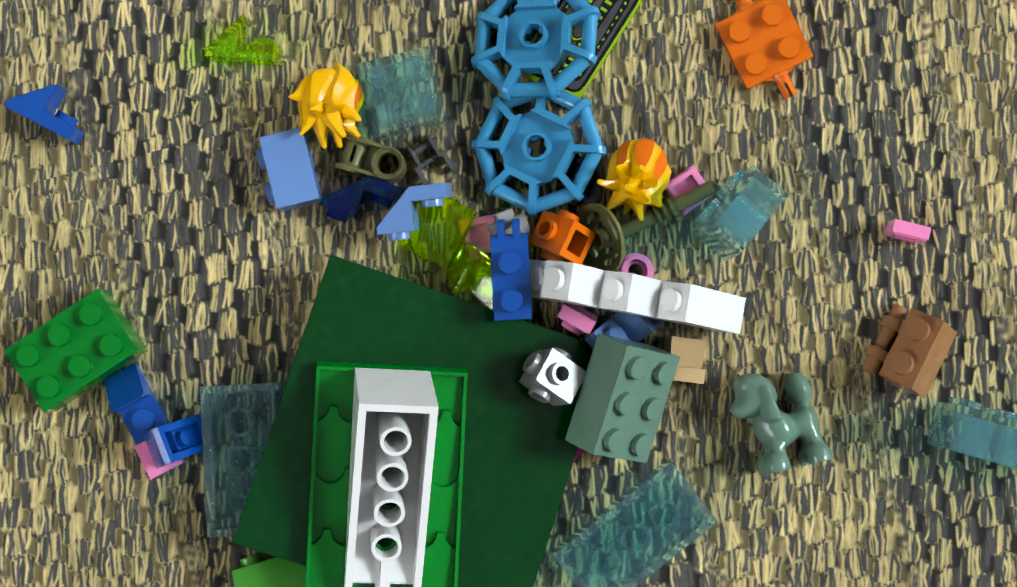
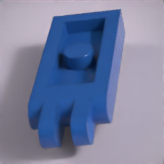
(510, 273)

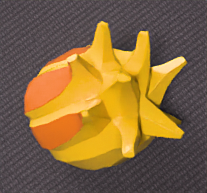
(329, 102)
(637, 176)

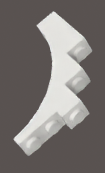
(636, 295)

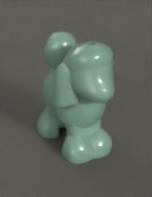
(775, 429)

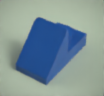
(41, 107)
(135, 401)
(175, 440)

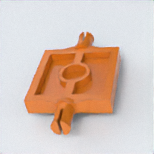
(764, 43)

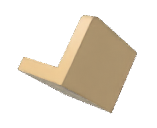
(691, 359)

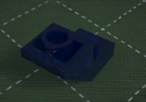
(350, 199)

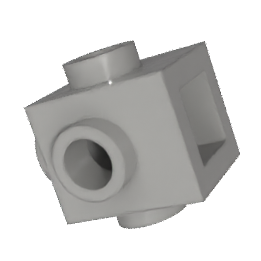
(552, 376)

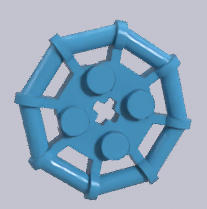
(539, 57)
(545, 167)

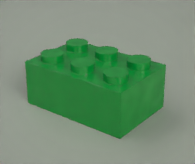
(75, 350)

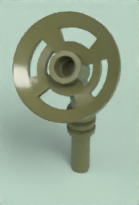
(613, 234)

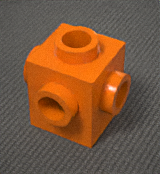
(555, 234)

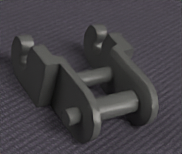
(421, 148)

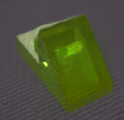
(234, 48)
(472, 274)

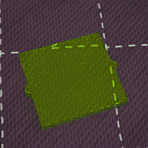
(440, 232)

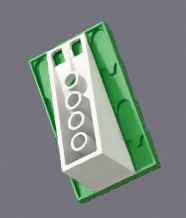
(386, 475)

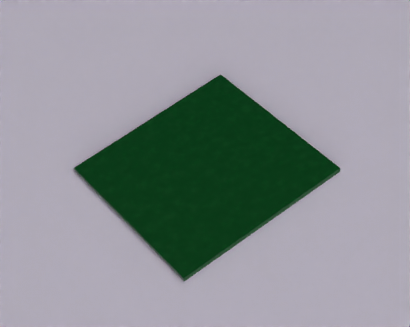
(512, 442)

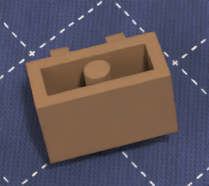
(915, 353)

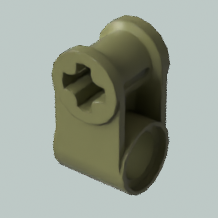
(364, 159)

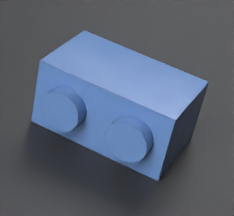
(289, 170)

